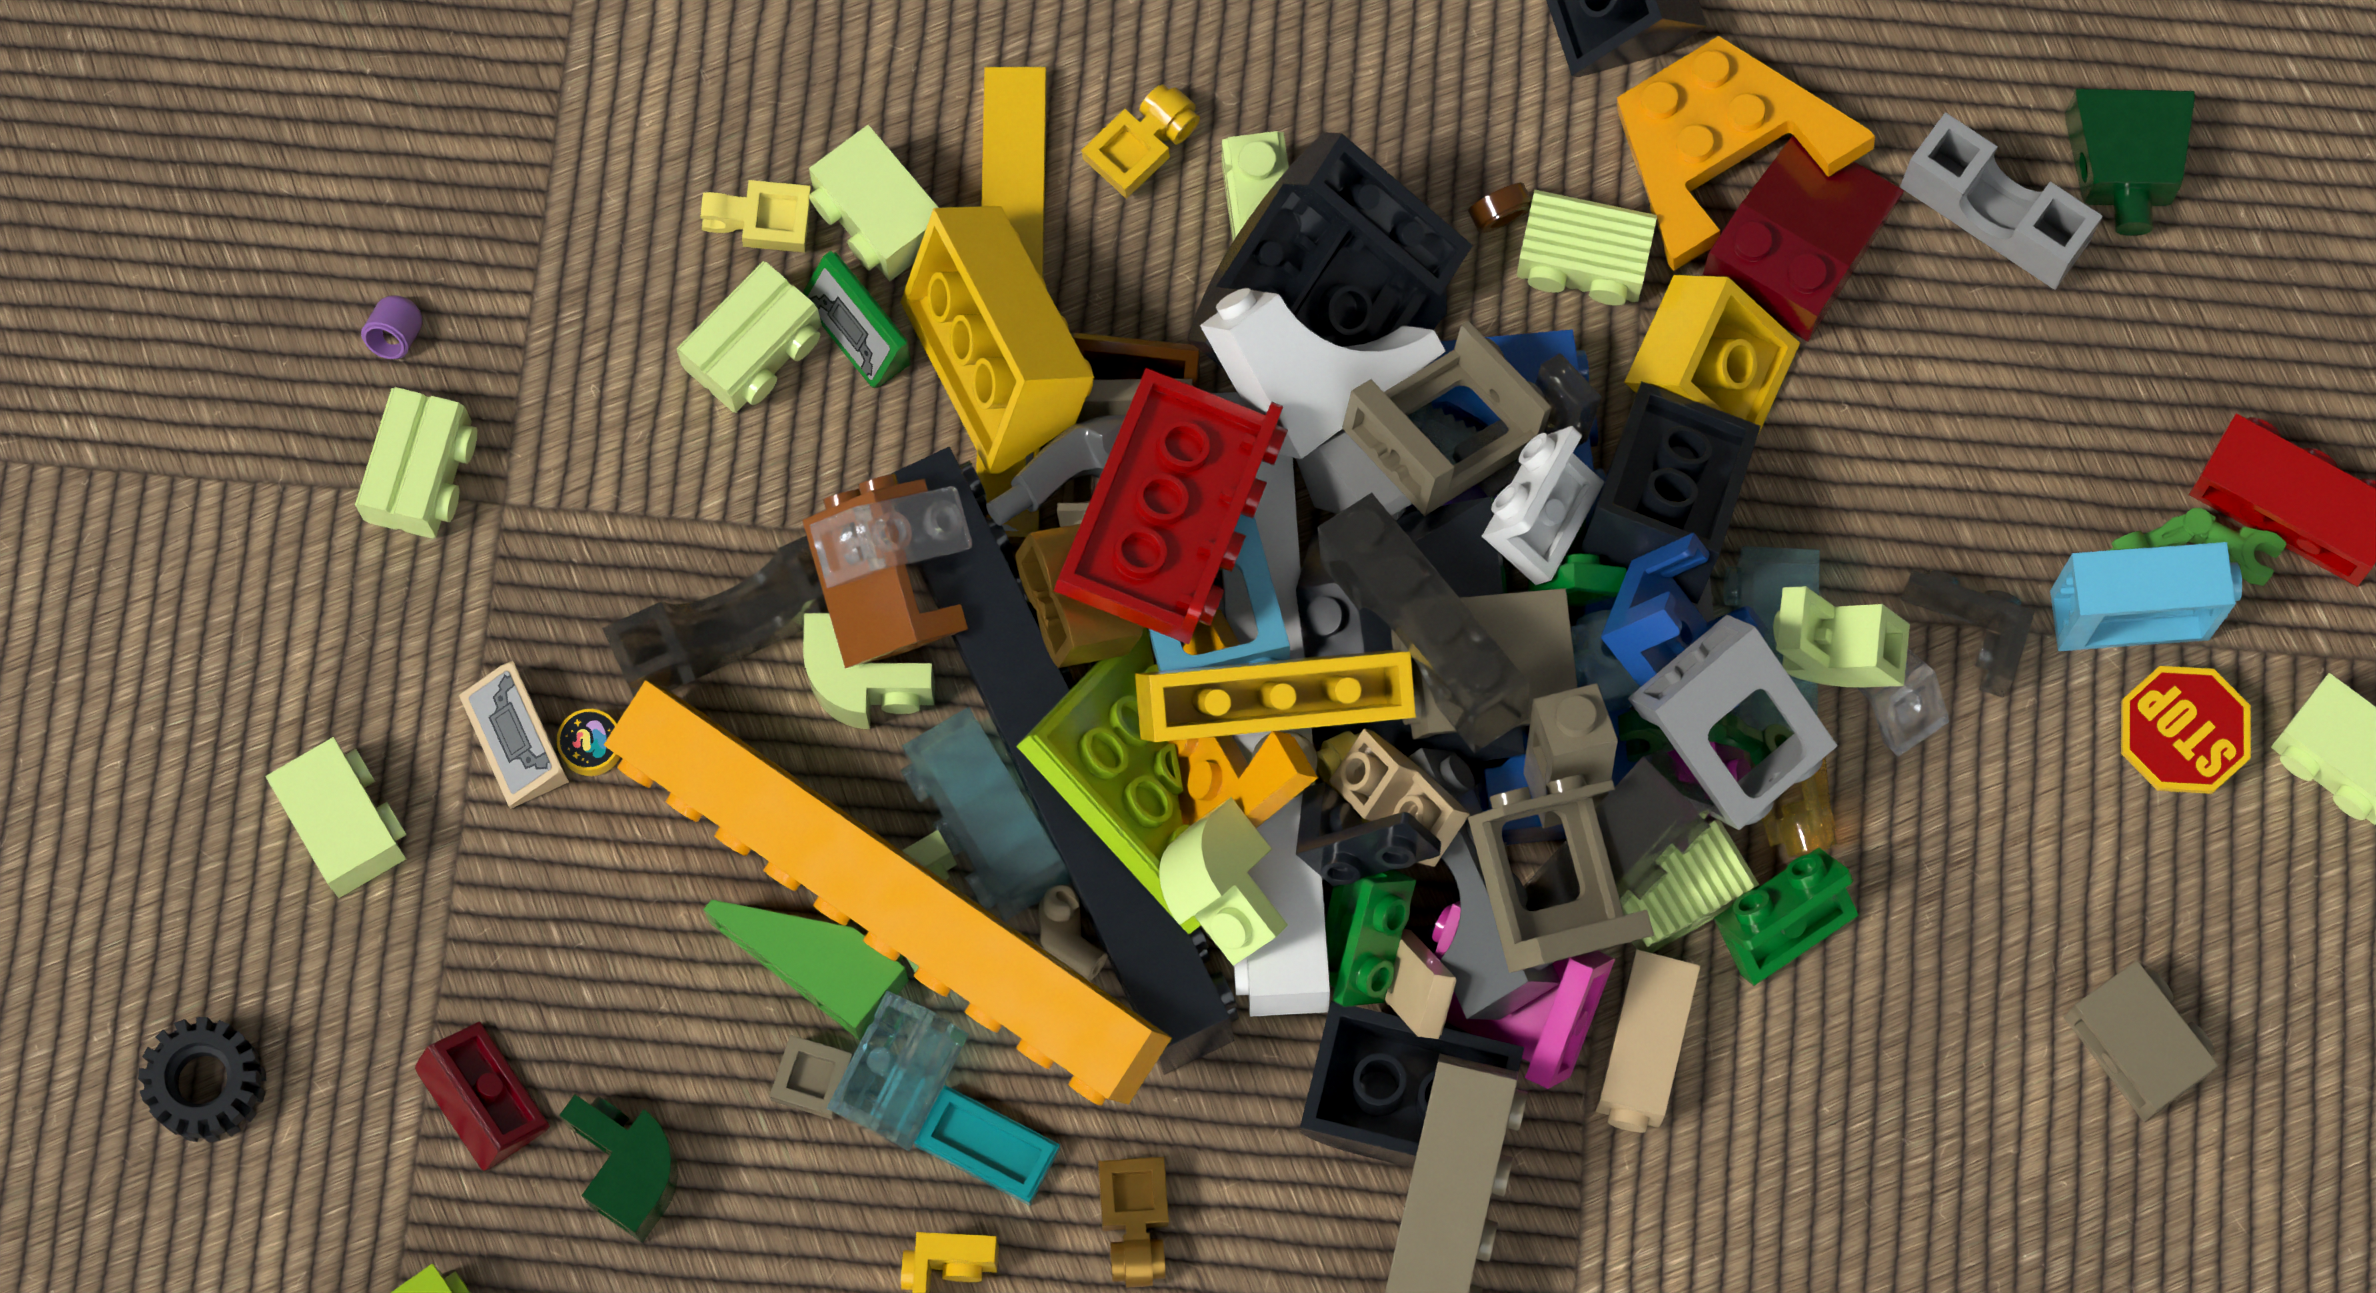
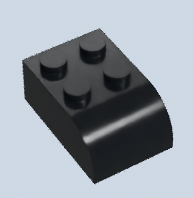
(1378, 1081)

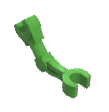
(2198, 528)

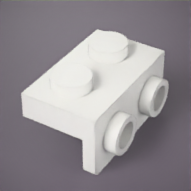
(1543, 505)

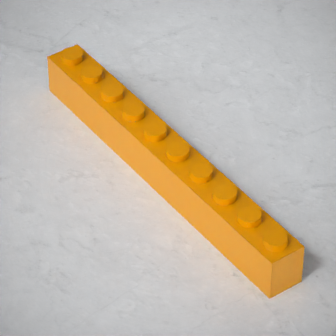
(889, 895)

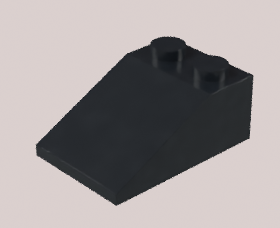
(1670, 478)

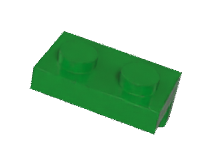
(1787, 915)
(1365, 935)

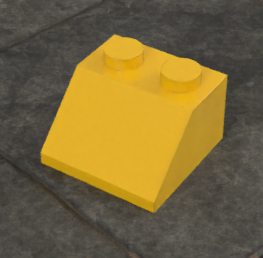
(1715, 348)

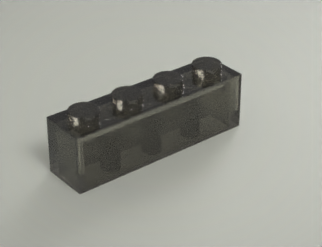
(1641, 826)

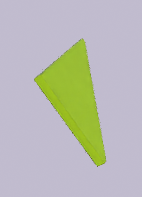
(1107, 773)

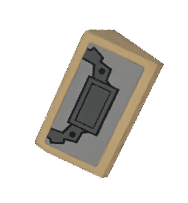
(512, 736)

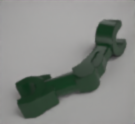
(1645, 737)

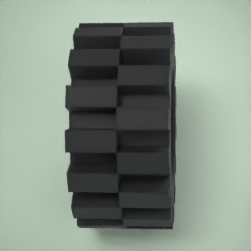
(178, 1049)

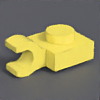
(770, 215)

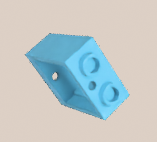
(2144, 596)

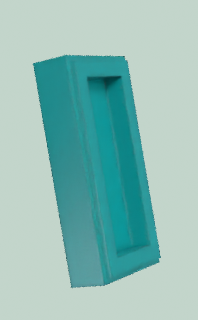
(987, 1145)

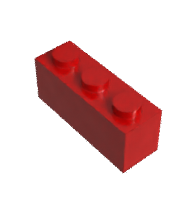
(2294, 494)

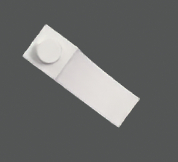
(1283, 362)

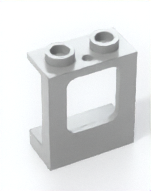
(1706, 686)

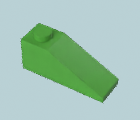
(816, 959)

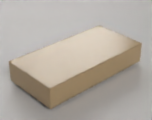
(1420, 987)

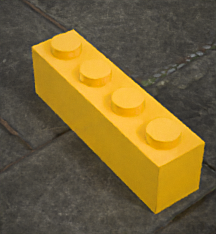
(1275, 695)

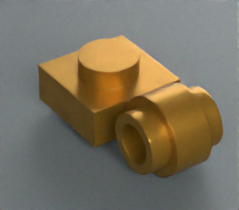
(1132, 1200)

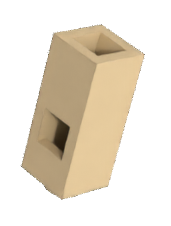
(1647, 1041)

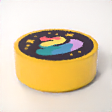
(582, 742)

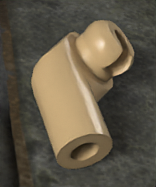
(1062, 932)

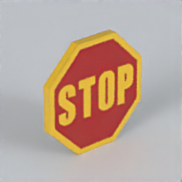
(2185, 729)

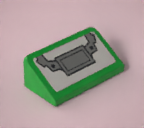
(857, 322)

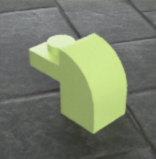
(1840, 643)
(852, 690)
(1208, 878)

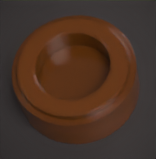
(1500, 207)

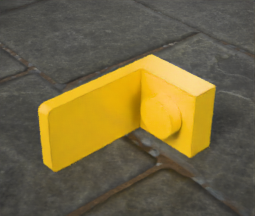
(958, 1255)

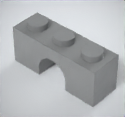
(2033, 229)

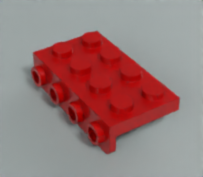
(1171, 506)

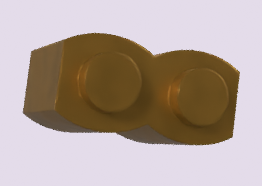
(1069, 628)

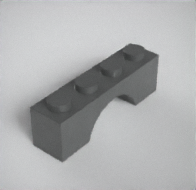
(1476, 952)

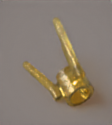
(1806, 821)

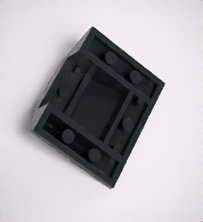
(1334, 626)

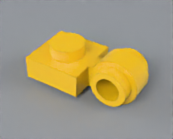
(1131, 149)

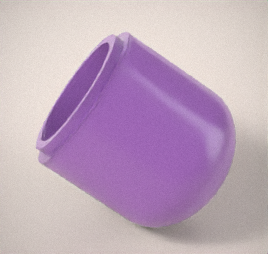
(397, 317)

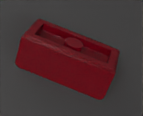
(480, 1095)

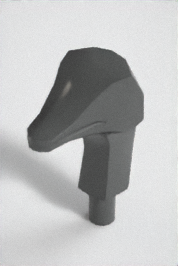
(1074, 453)

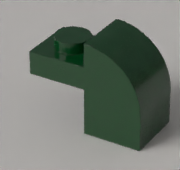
(640, 1170)

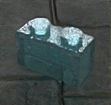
(898, 1071)

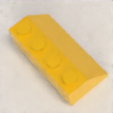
(994, 335)

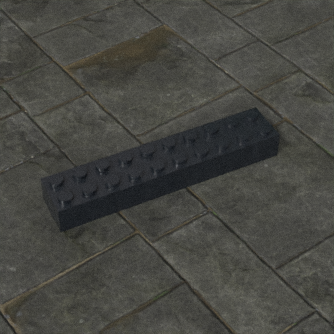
(1019, 686)

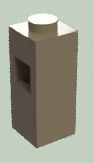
(1569, 738)

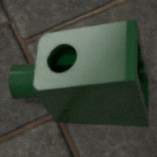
(2130, 150)

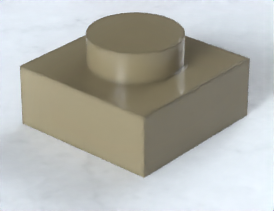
(809, 1076)

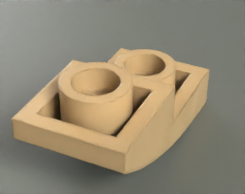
(1386, 782)

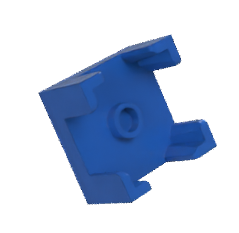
(1654, 616)

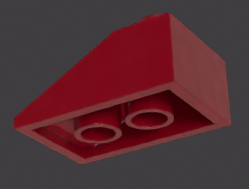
(1801, 236)

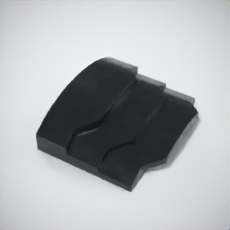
(1340, 250)

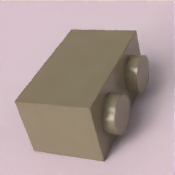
(2142, 1039)

